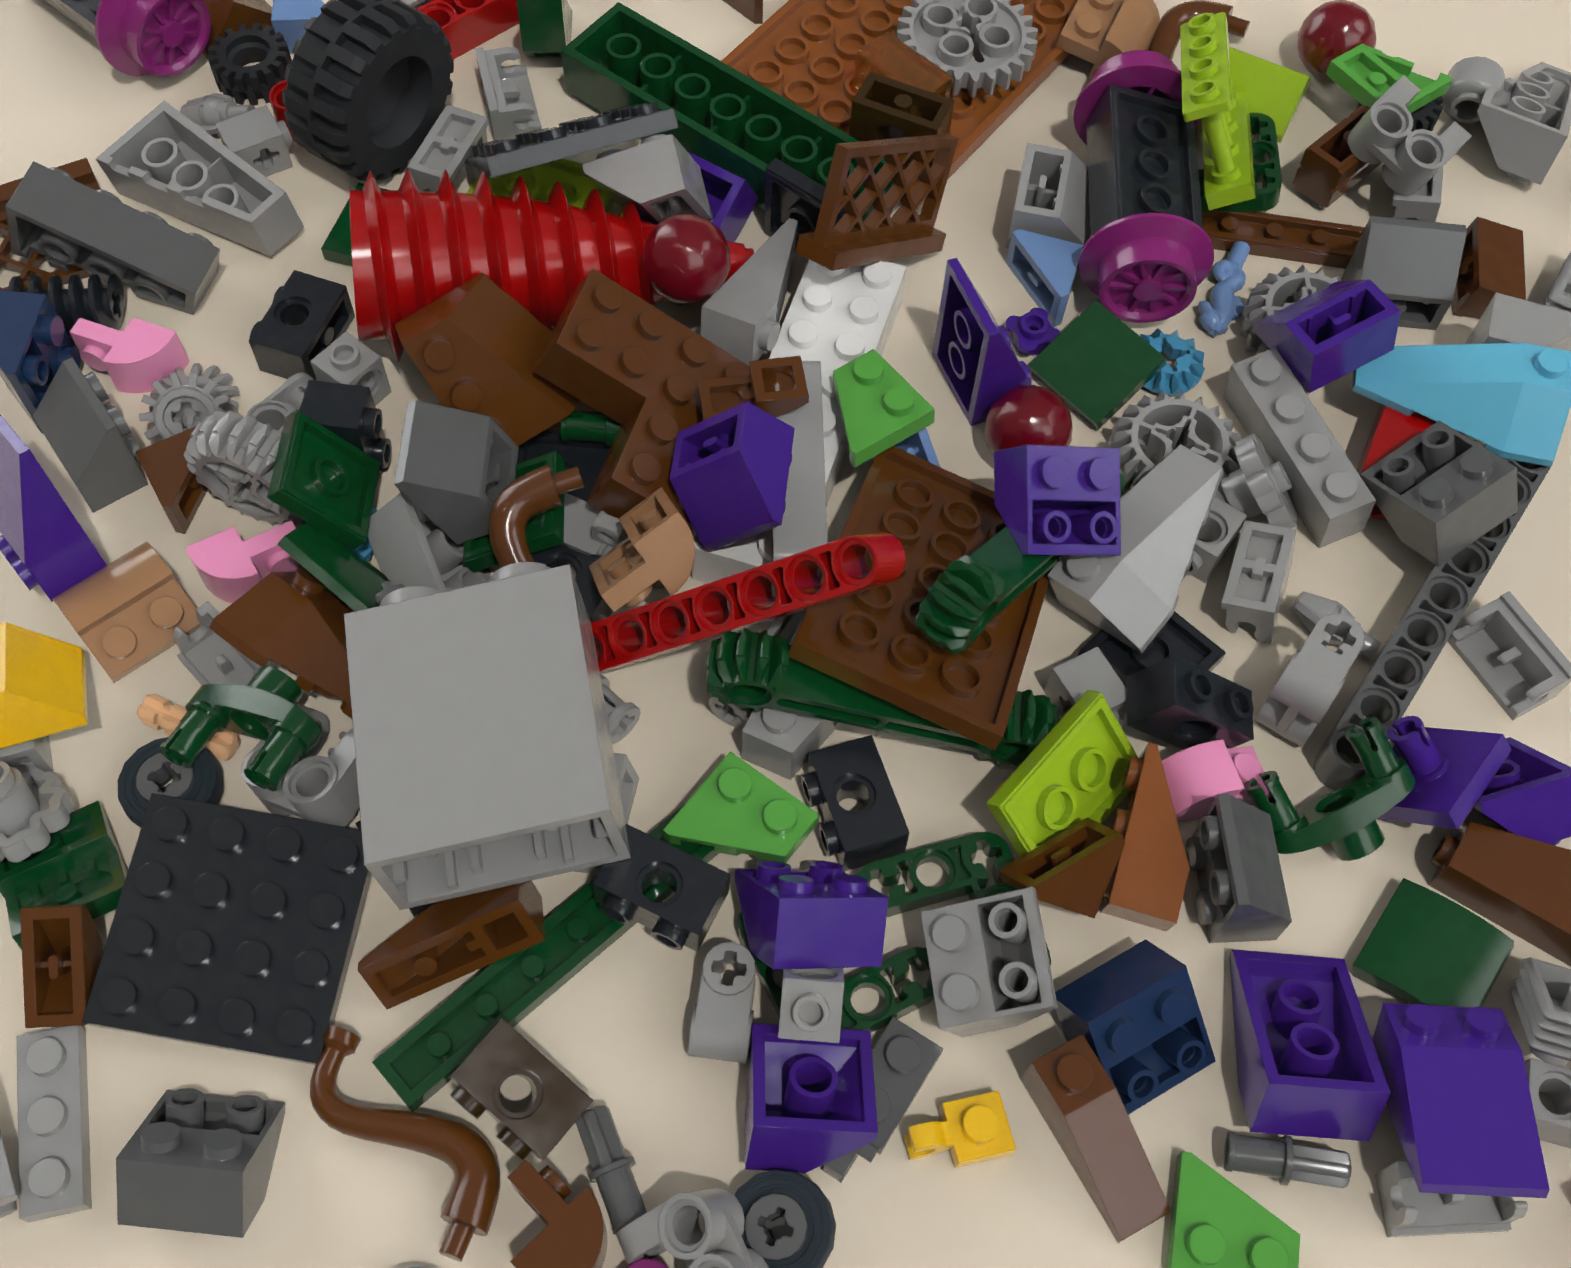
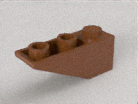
(1153, 862)

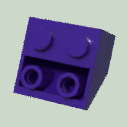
(1332, 331)
(733, 474)
(1060, 499)
(811, 916)

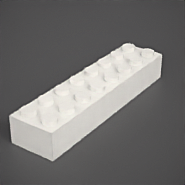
(831, 322)

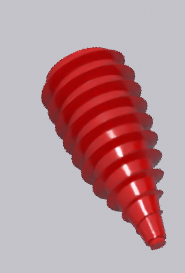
(427, 243)

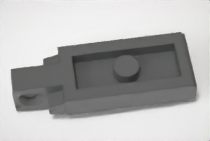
(900, 1068)

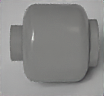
(1470, 80)

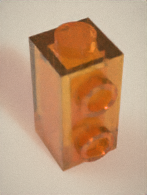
(900, 62)

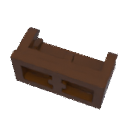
(1489, 265)

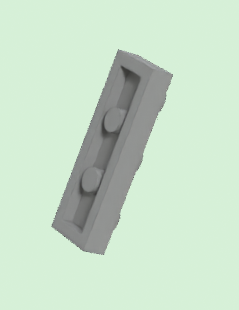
(53, 1123)

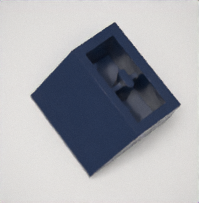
(31, 346)
(1138, 1022)

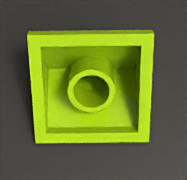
(1268, 87)

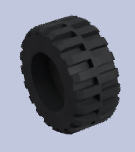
(367, 85)

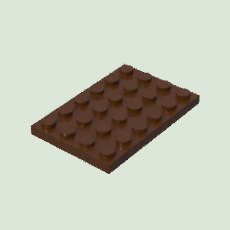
(873, 633)

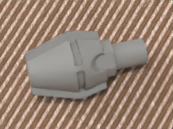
(212, 109)
(1312, 608)

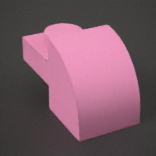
(132, 356)
(235, 566)
(1207, 771)

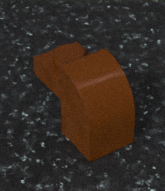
(573, 1231)

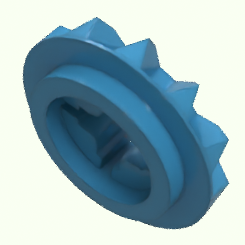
(1187, 367)

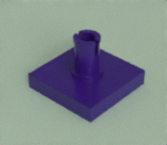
(1448, 771)

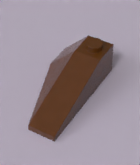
(297, 626)

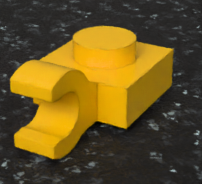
(970, 1128)

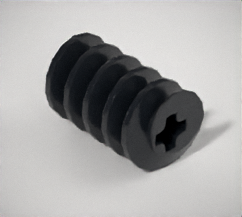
(91, 303)

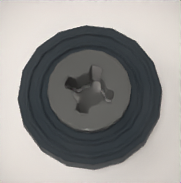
(149, 769)
(805, 1230)

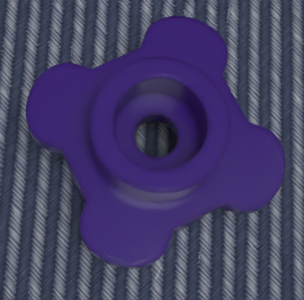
(1031, 331)

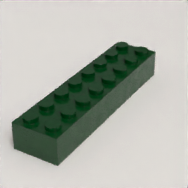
(716, 108)

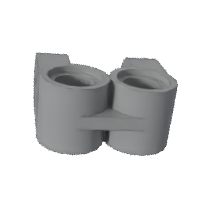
(1407, 156)
(1312, 679)
(315, 785)
(676, 1229)

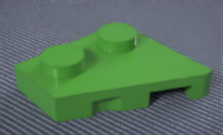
(1370, 73)
(877, 406)
(1222, 1225)

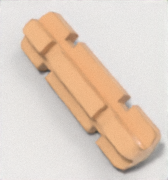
(159, 714)

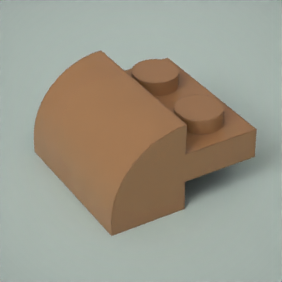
(1108, 28)
(656, 549)
(128, 611)

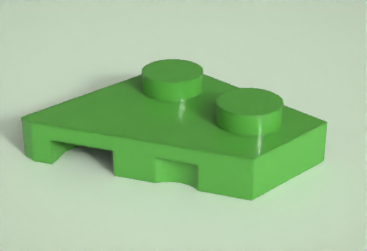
(743, 814)

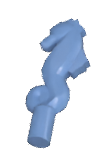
(1223, 303)

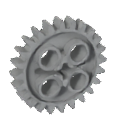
(971, 40)

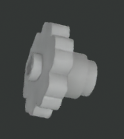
(1258, 485)
(30, 810)

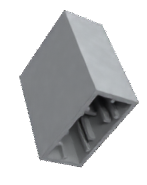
(481, 736)

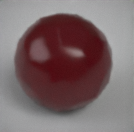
(1332, 32)
(686, 258)
(1028, 418)

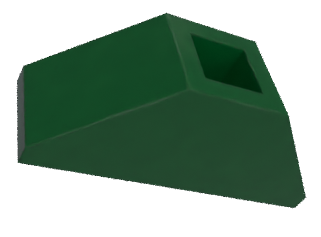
(544, 27)

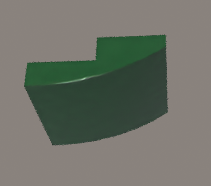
(335, 565)
(75, 868)
(1432, 950)

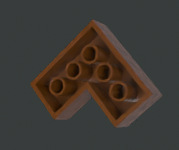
(638, 372)

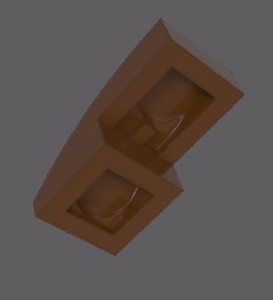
(772, 385)

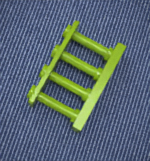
(1223, 113)

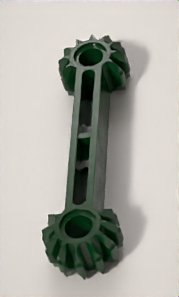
(979, 589)
(758, 673)

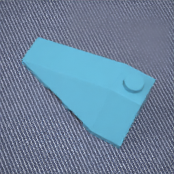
(1495, 392)

